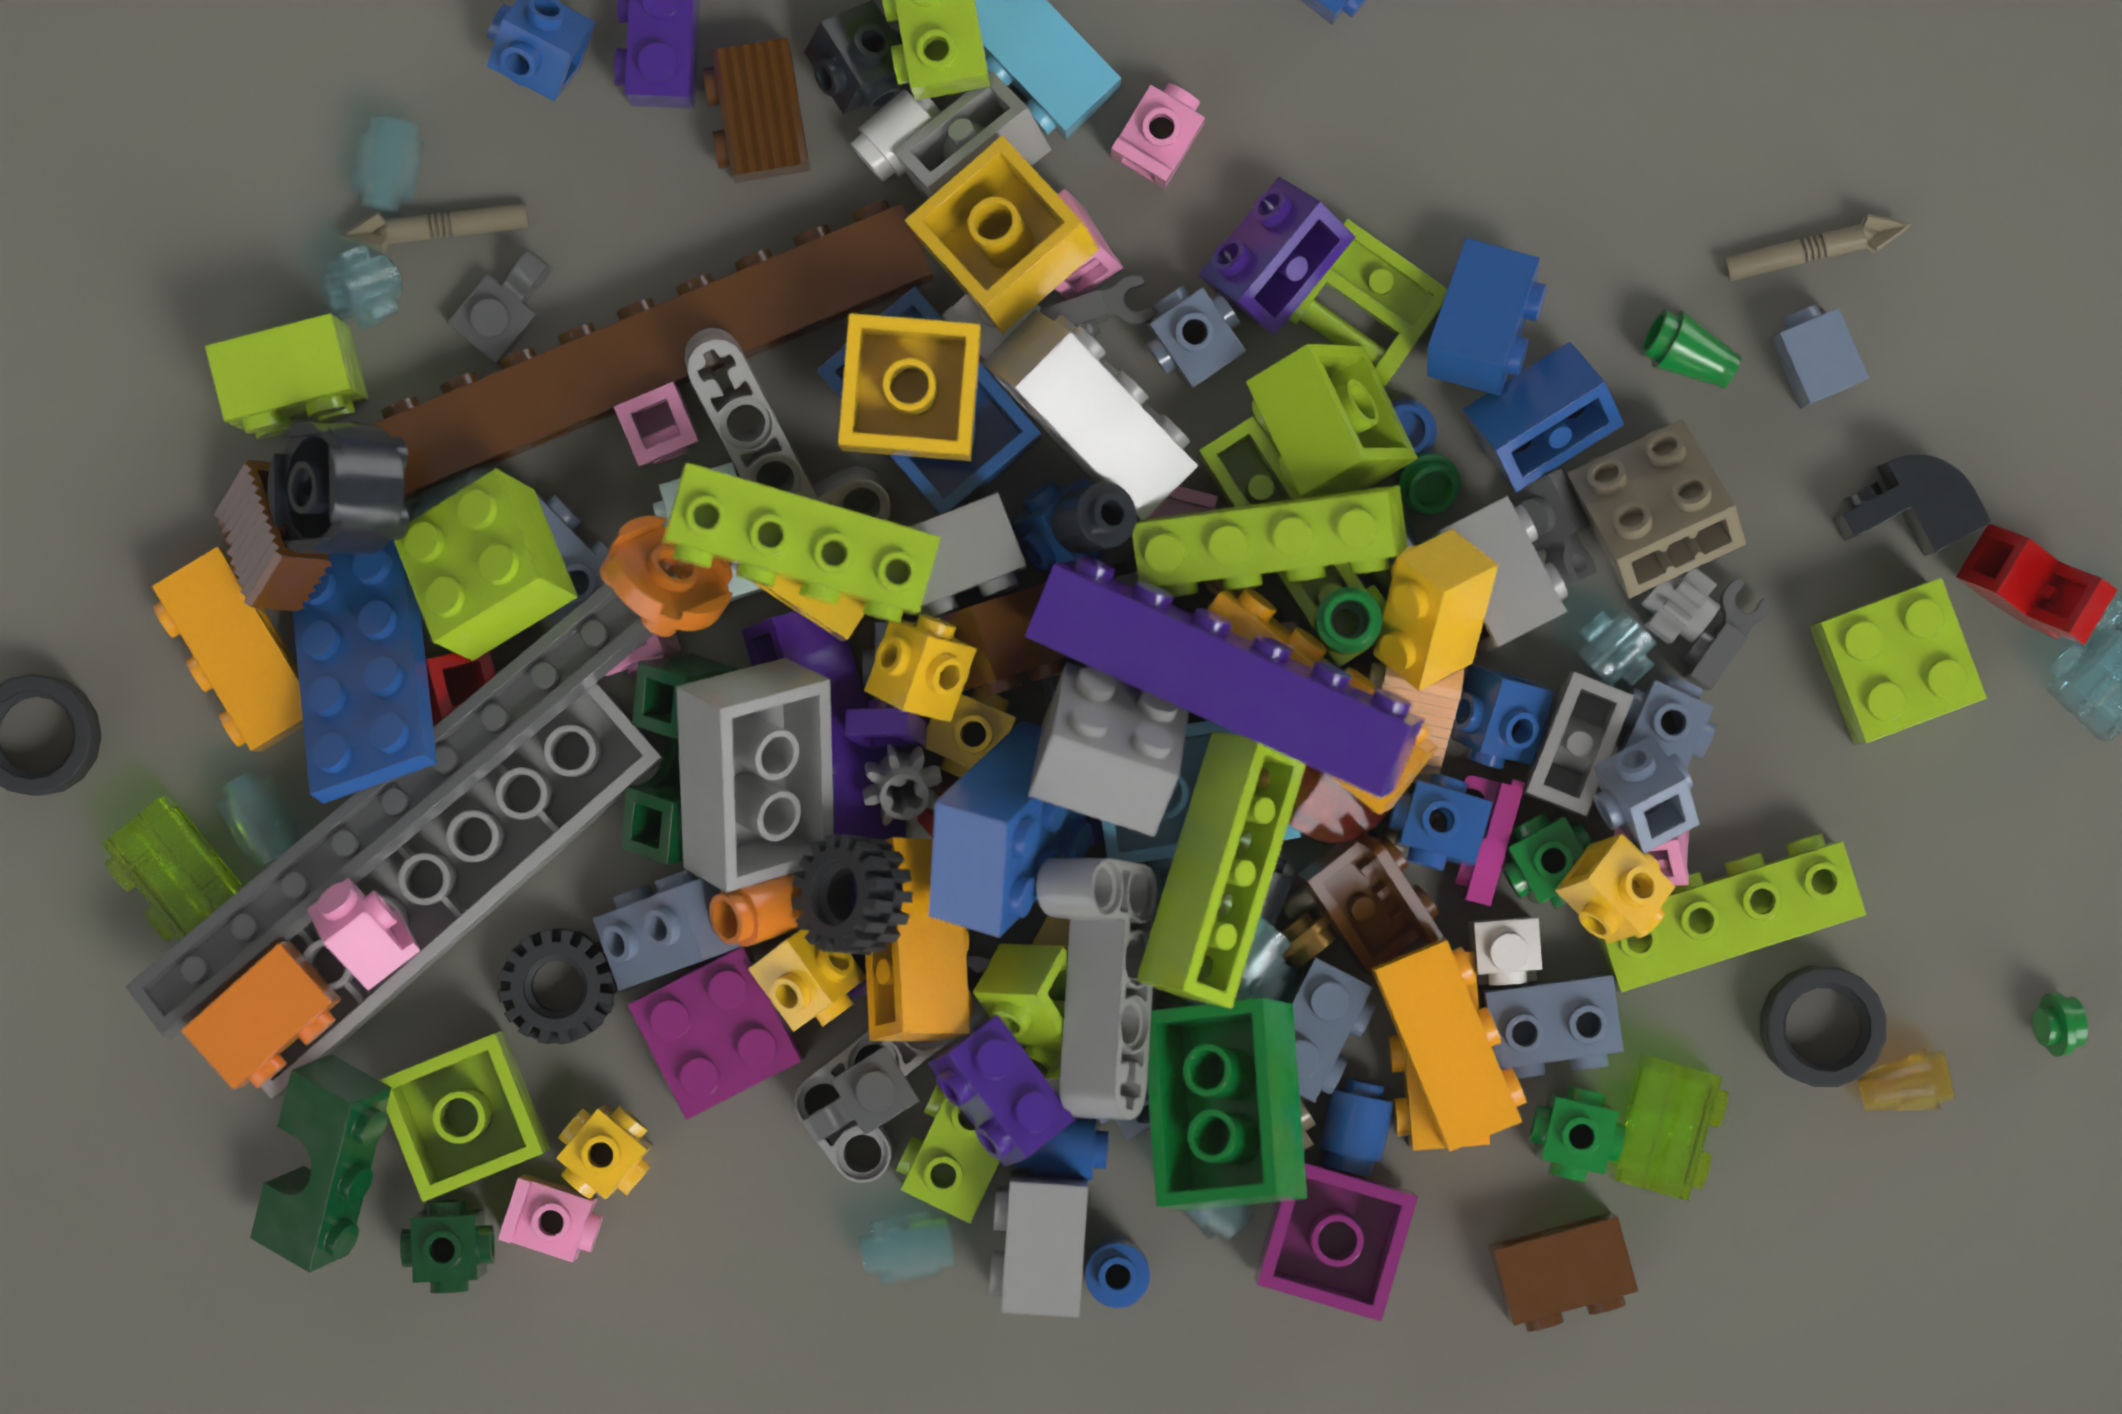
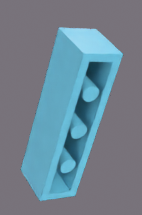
(1045, 62)

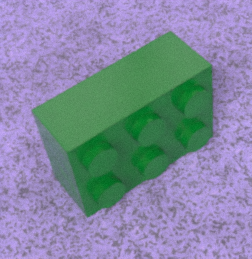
(1225, 1105)

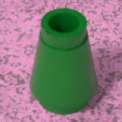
(1689, 350)

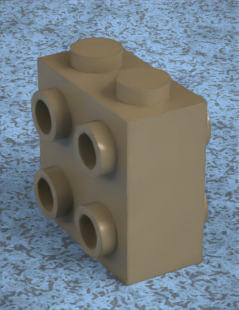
(1657, 508)

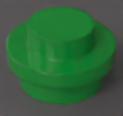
(1429, 483)
(2060, 1024)

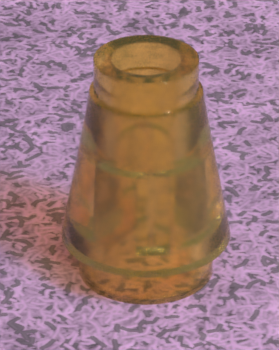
(1908, 1083)

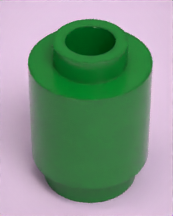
(1362, 606)

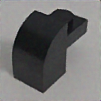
(1930, 496)

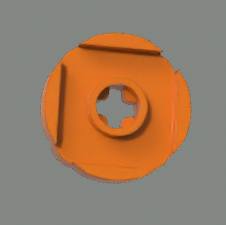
(639, 572)

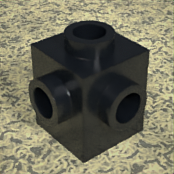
(855, 58)

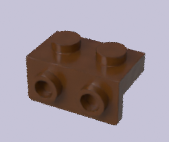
(1370, 899)

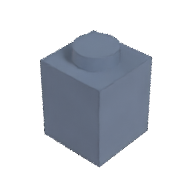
(1818, 355)

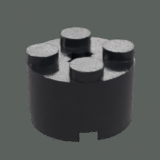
(339, 488)

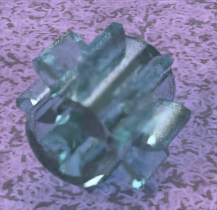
(362, 287)
(1616, 648)

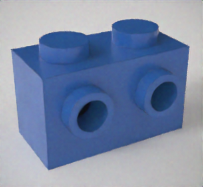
(1484, 317)
(1543, 417)

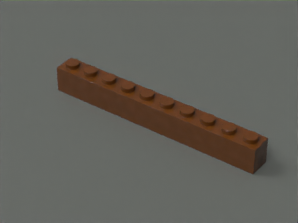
(595, 369)

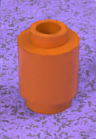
(755, 911)

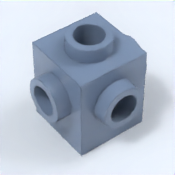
(1218, 342)
(1690, 714)
(1646, 794)

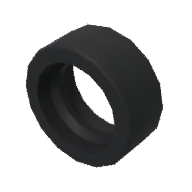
(85, 727)
(1858, 1060)

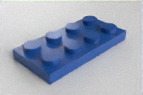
(363, 676)

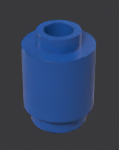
(1356, 1127)
(1071, 1152)
(1117, 1252)

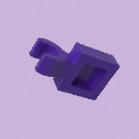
(885, 725)

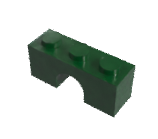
(654, 808)
(338, 1119)

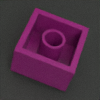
(715, 1033)
(1338, 1242)

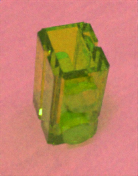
(170, 867)
(1668, 1127)

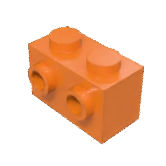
(262, 1017)

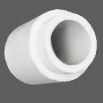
(889, 129)

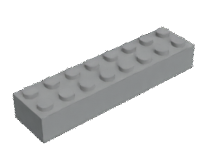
(484, 852)

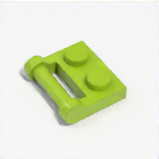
(1383, 288)

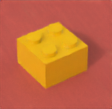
(1002, 234)
(910, 387)

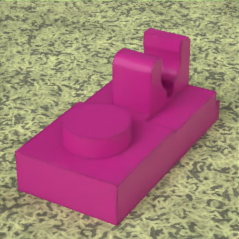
(1482, 877)

